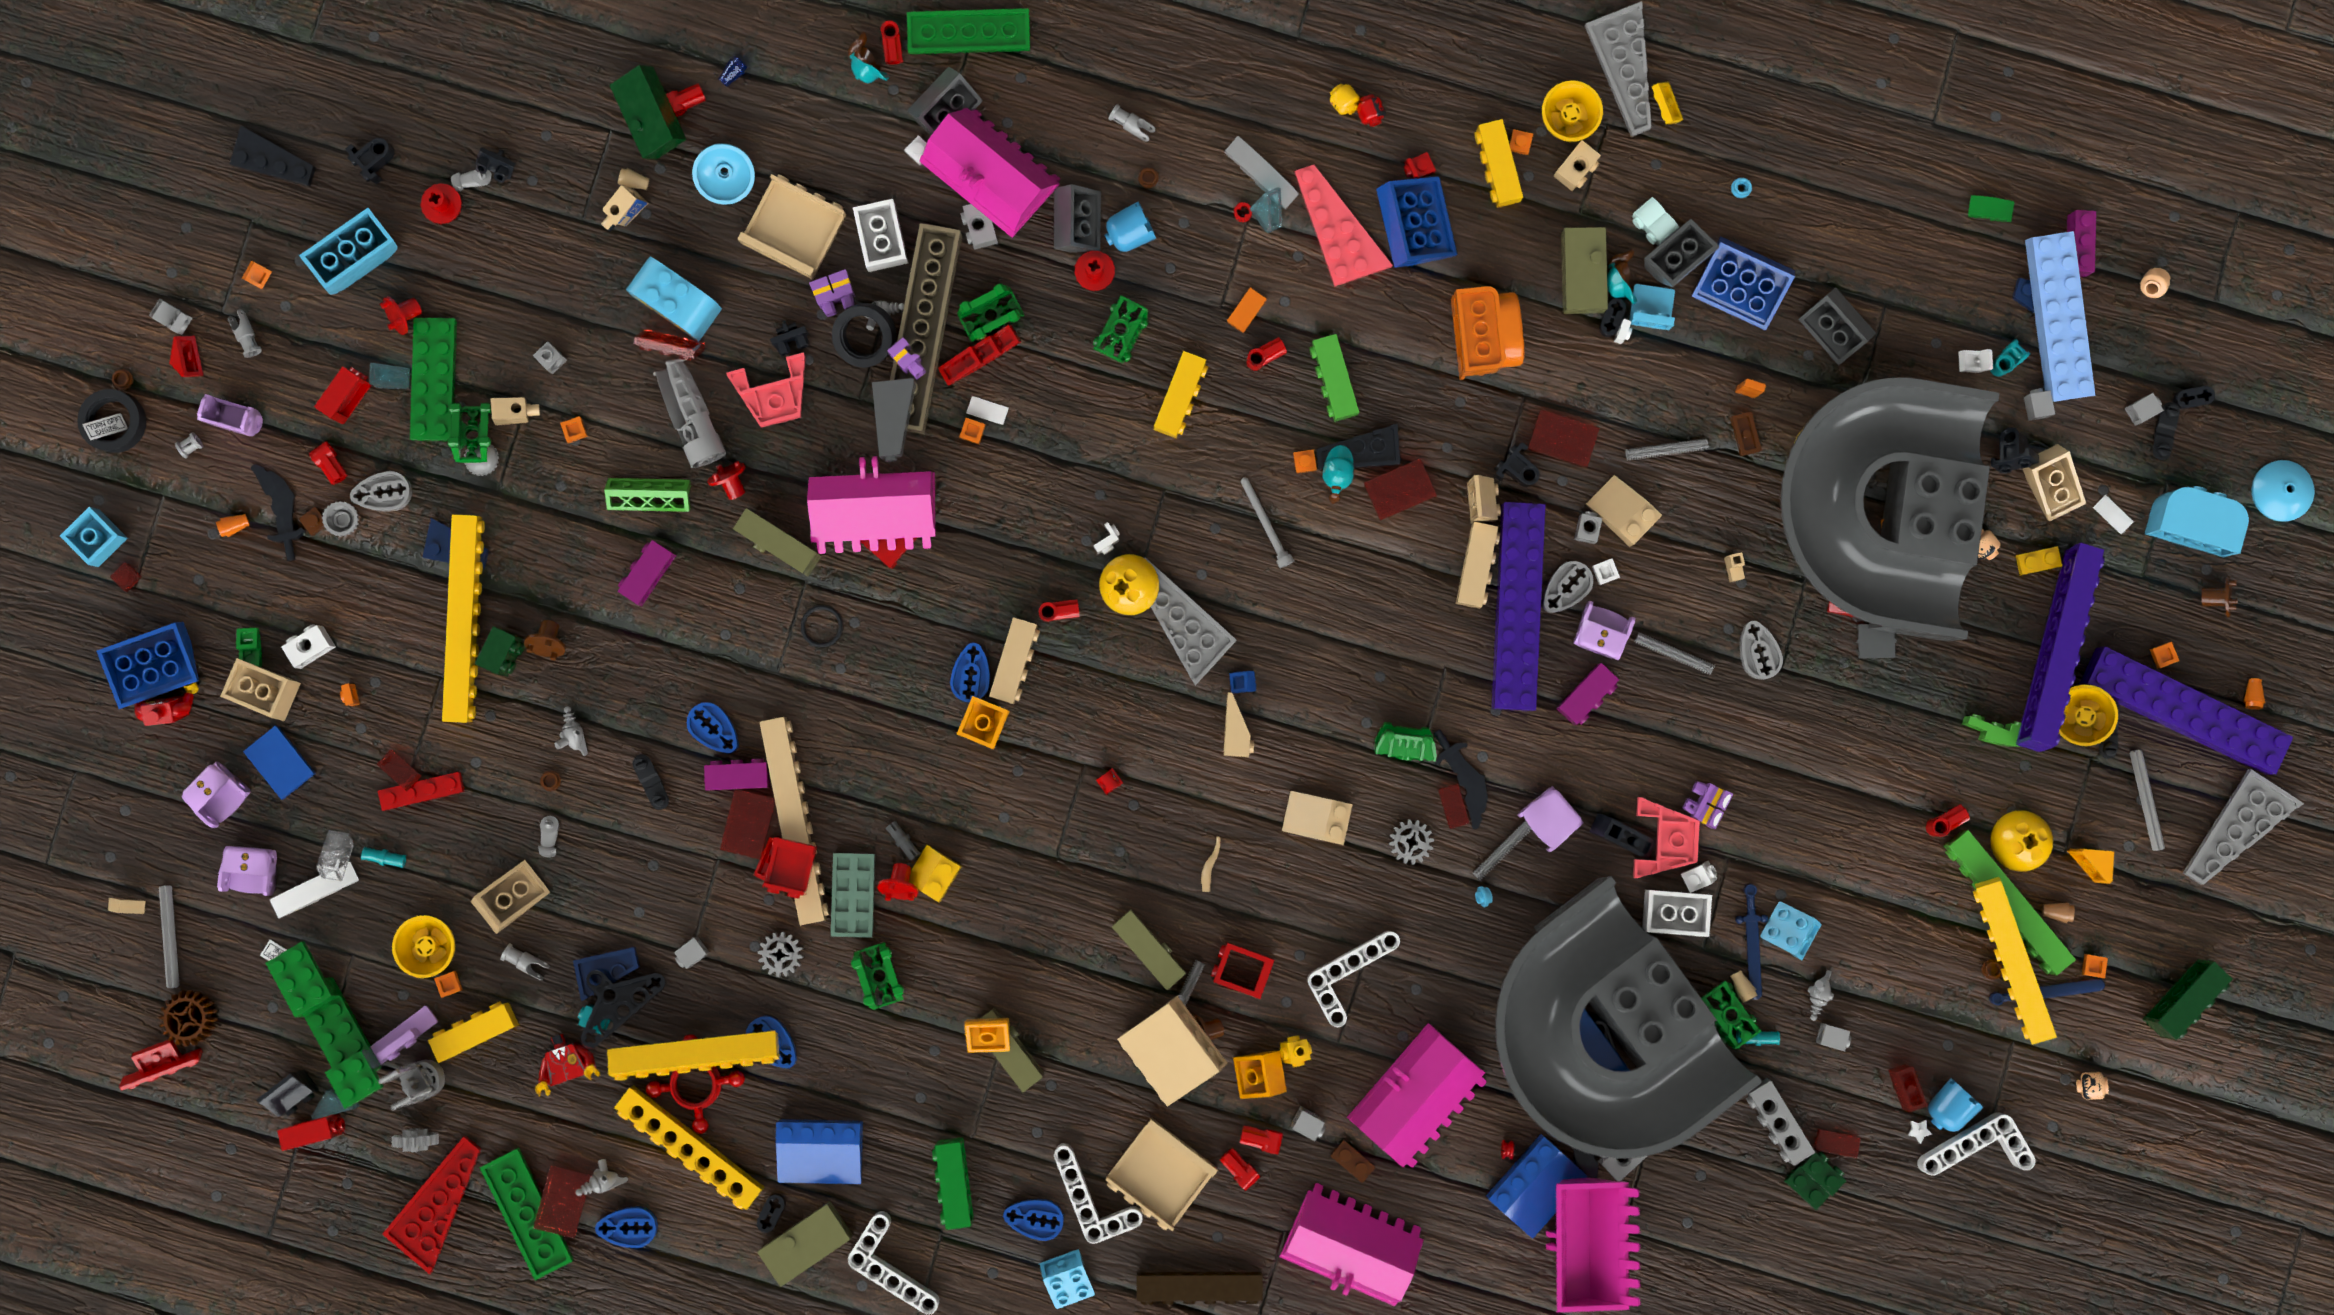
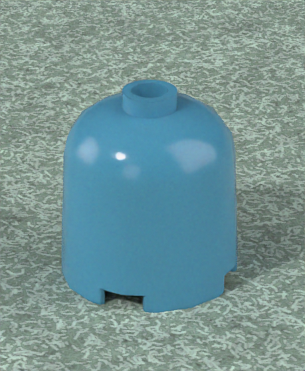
(1129, 228)
(1952, 1107)

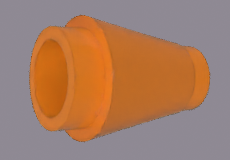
(230, 525)
(2254, 695)

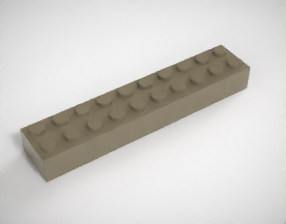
(927, 311)

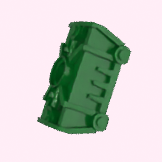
(985, 303)
(1129, 337)
(460, 430)
(1405, 743)
(867, 979)
(1724, 1026)

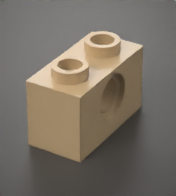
(1583, 155)

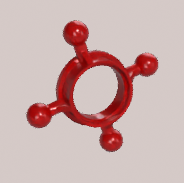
(700, 1124)

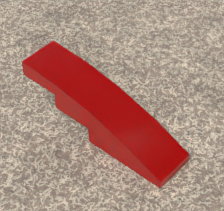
(979, 355)

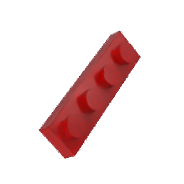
(421, 791)

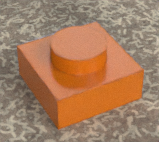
(1520, 142)
(256, 275)
(574, 429)
(972, 431)
(1304, 461)
(2164, 655)
(349, 695)
(2094, 966)
(448, 984)

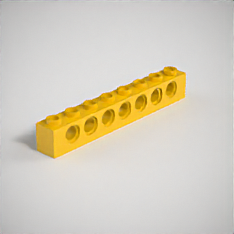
(701, 1148)

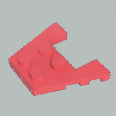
(773, 401)
(1675, 843)

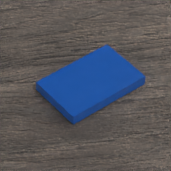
(279, 762)

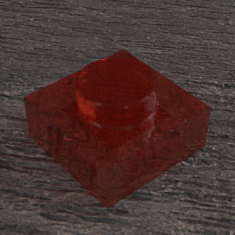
(125, 577)

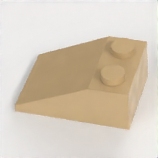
(2055, 482)
(1482, 499)
(1623, 510)
(260, 690)
(1237, 737)
(1317, 817)
(510, 896)

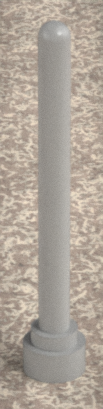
(1283, 557)

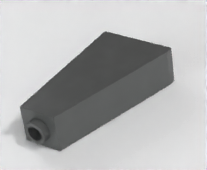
(892, 413)

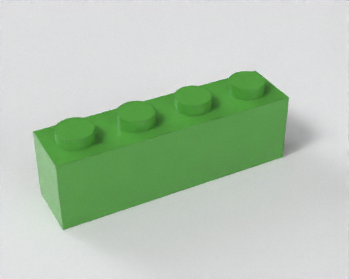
(1335, 378)

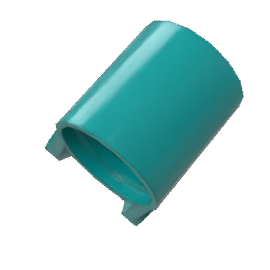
(2011, 357)

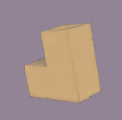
(1734, 566)
(122, 905)

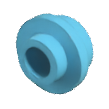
(1743, 182)
(1483, 896)

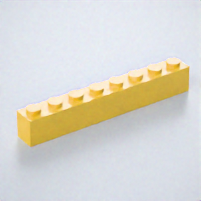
(2015, 961)
(693, 1054)

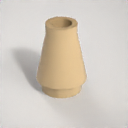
(632, 179)
(1743, 987)

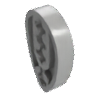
(384, 481)
(1561, 577)
(1749, 657)

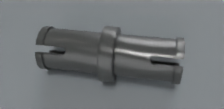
(903, 841)

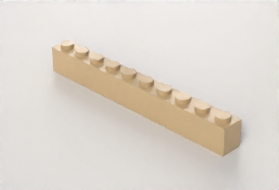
(792, 809)

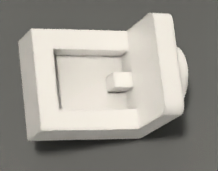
(1975, 361)
(1106, 544)
(1699, 876)

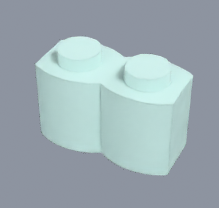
(1654, 222)

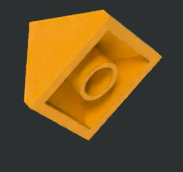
(983, 722)
(2095, 863)
(987, 1035)

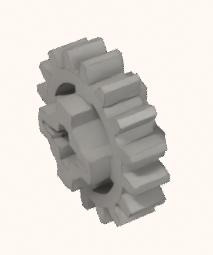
(1419, 844)
(779, 964)
(415, 1139)

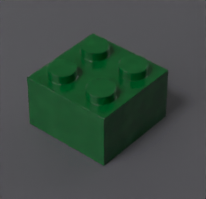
(500, 652)

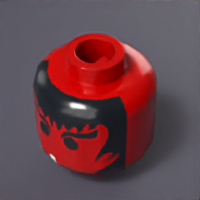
(1371, 110)

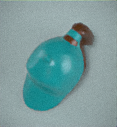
(863, 62)
(1619, 276)
(1338, 471)

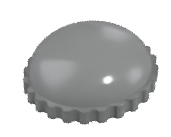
(484, 468)
(340, 518)

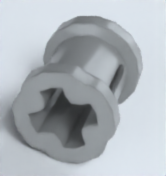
(195, 443)

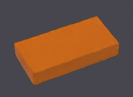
(1246, 310)
(1750, 388)

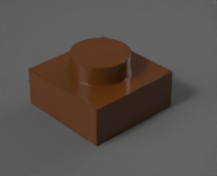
(313, 521)

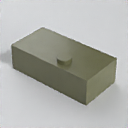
(1584, 270)
(776, 542)
(1149, 949)
(1018, 1060)
(805, 1243)

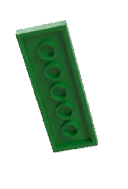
(968, 31)
(432, 378)
(519, 1203)

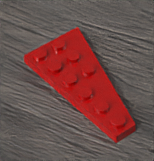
(428, 1216)

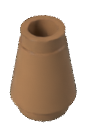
(2059, 911)

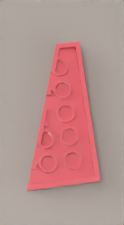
(1343, 240)

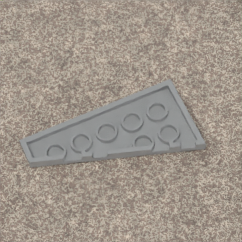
(1622, 54)
(1190, 629)
(2243, 821)

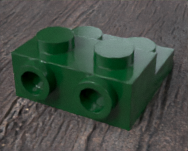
(1815, 1179)

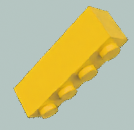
(1499, 163)
(1179, 395)
(473, 1032)

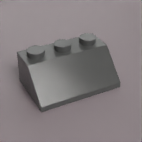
(946, 95)
(1077, 219)
(1680, 254)
(1837, 326)

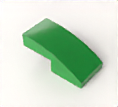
(1991, 208)
(249, 645)

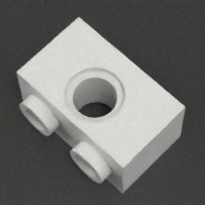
(320, 645)

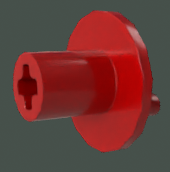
(441, 203)
(1094, 270)
(400, 313)
(729, 479)
(898, 886)

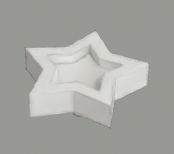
(1919, 1130)

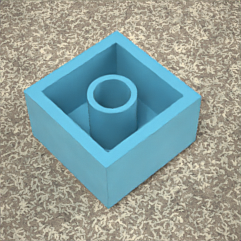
(93, 536)

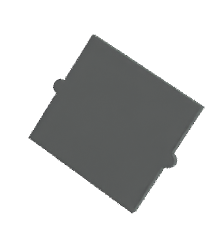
(1875, 643)

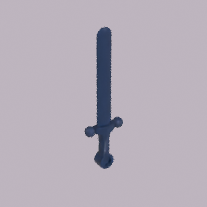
(1752, 935)
(2057, 990)

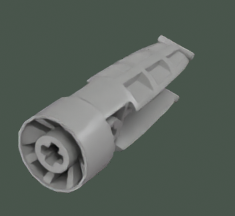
(689, 414)
(417, 1081)

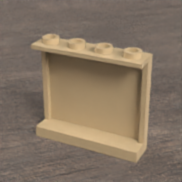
(793, 226)
(1172, 1051)
(1160, 1174)

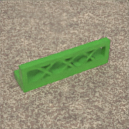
(646, 490)

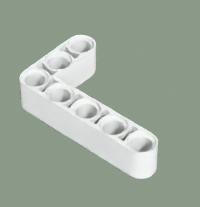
(1346, 969)
(1976, 1143)
(1087, 1202)
(888, 1270)

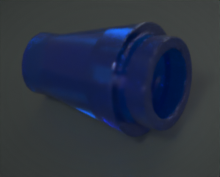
(732, 71)

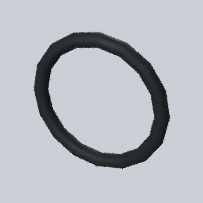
(822, 607)

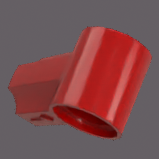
(891, 44)
(685, 99)
(1267, 353)
(325, 458)
(1061, 609)
(1949, 820)
(1266, 1139)
(1243, 1173)

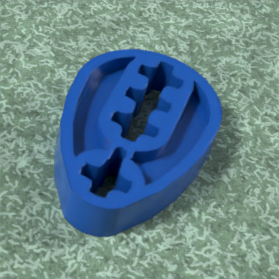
(959, 674)
(718, 718)
(786, 1043)
(1040, 1207)
(631, 1239)

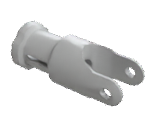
(1131, 122)
(244, 334)
(523, 961)

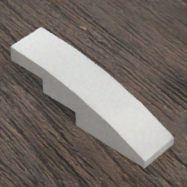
(311, 892)

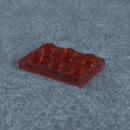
(668, 344)
(1563, 438)
(1400, 489)
(747, 824)
(559, 1205)

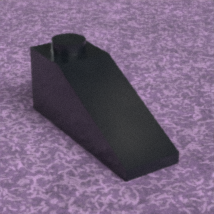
(1622, 836)

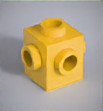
(1290, 1048)

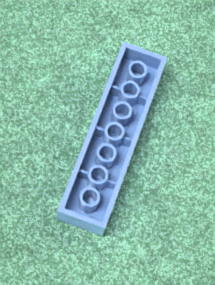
(2060, 316)

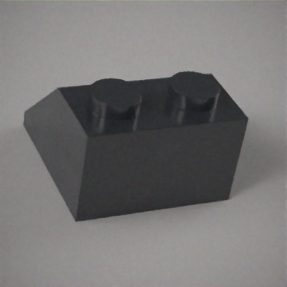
(289, 1093)

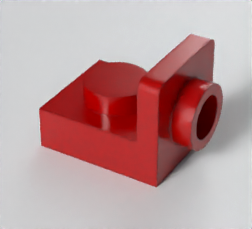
(1419, 166)

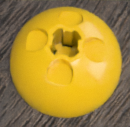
(1577, 102)
(1139, 584)
(2083, 703)
(2011, 839)
(412, 946)

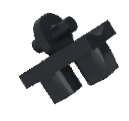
(496, 163)
(798, 335)

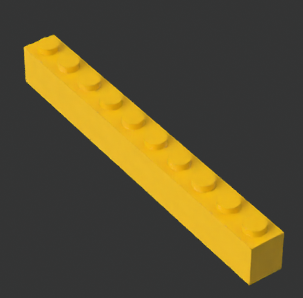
(462, 618)

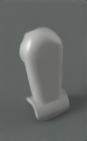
(470, 179)
(549, 831)

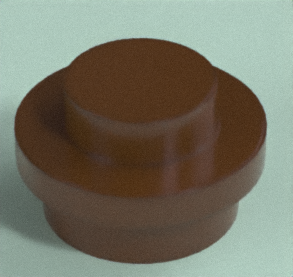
(1148, 177)
(122, 379)
(550, 780)
(1991, 969)

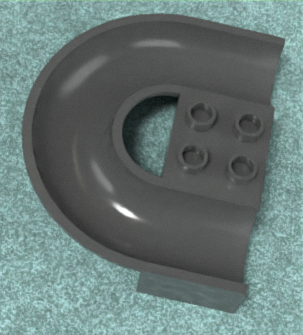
(1932, 508)
(1603, 957)

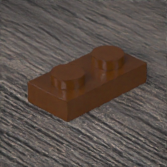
(1745, 434)
(1352, 1161)

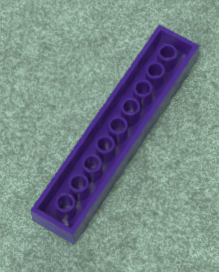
(1518, 606)
(2060, 648)
(2187, 711)

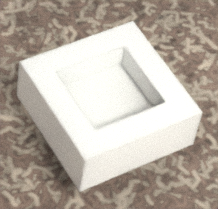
(916, 149)
(1624, 332)
(1605, 571)

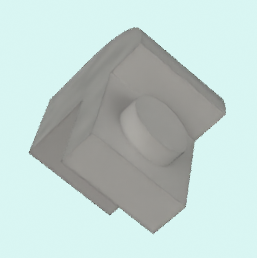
(170, 317)

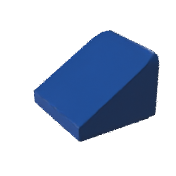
(1242, 682)

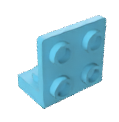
(1652, 307)
(1791, 930)
(1066, 1279)

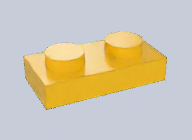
(1669, 108)
(2038, 560)

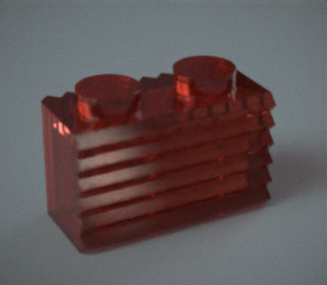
(1907, 1088)

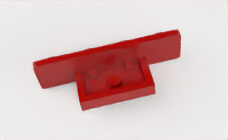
(158, 1061)

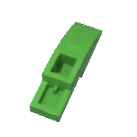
(1994, 732)

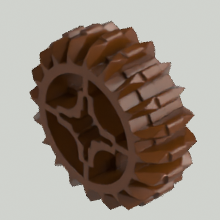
(179, 1033)

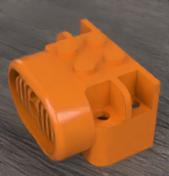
(1487, 330)

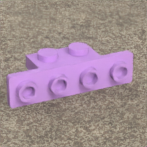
(404, 1035)

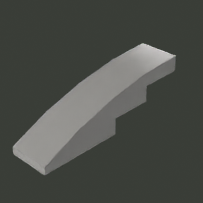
(1260, 170)

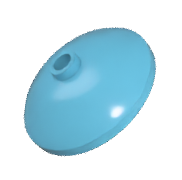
(720, 186)
(2271, 492)

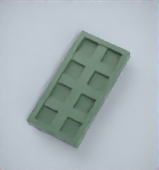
(852, 895)

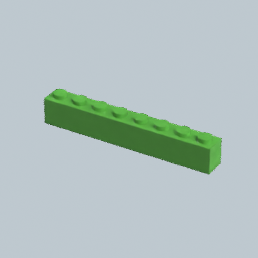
(2034, 932)

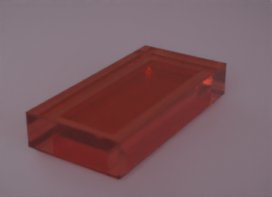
(398, 770)
(1453, 806)
(1837, 1143)

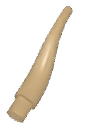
(1206, 872)

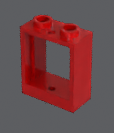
(343, 394)
(1263, 976)
(311, 1131)

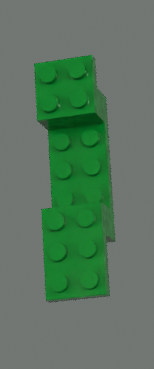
(331, 1022)

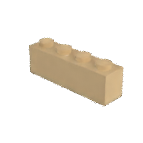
(1477, 565)
(1014, 660)

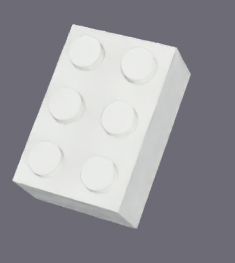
(880, 235)
(1677, 913)

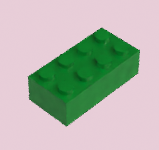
(954, 1183)

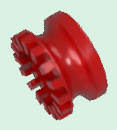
(1238, 207)
(1508, 1149)

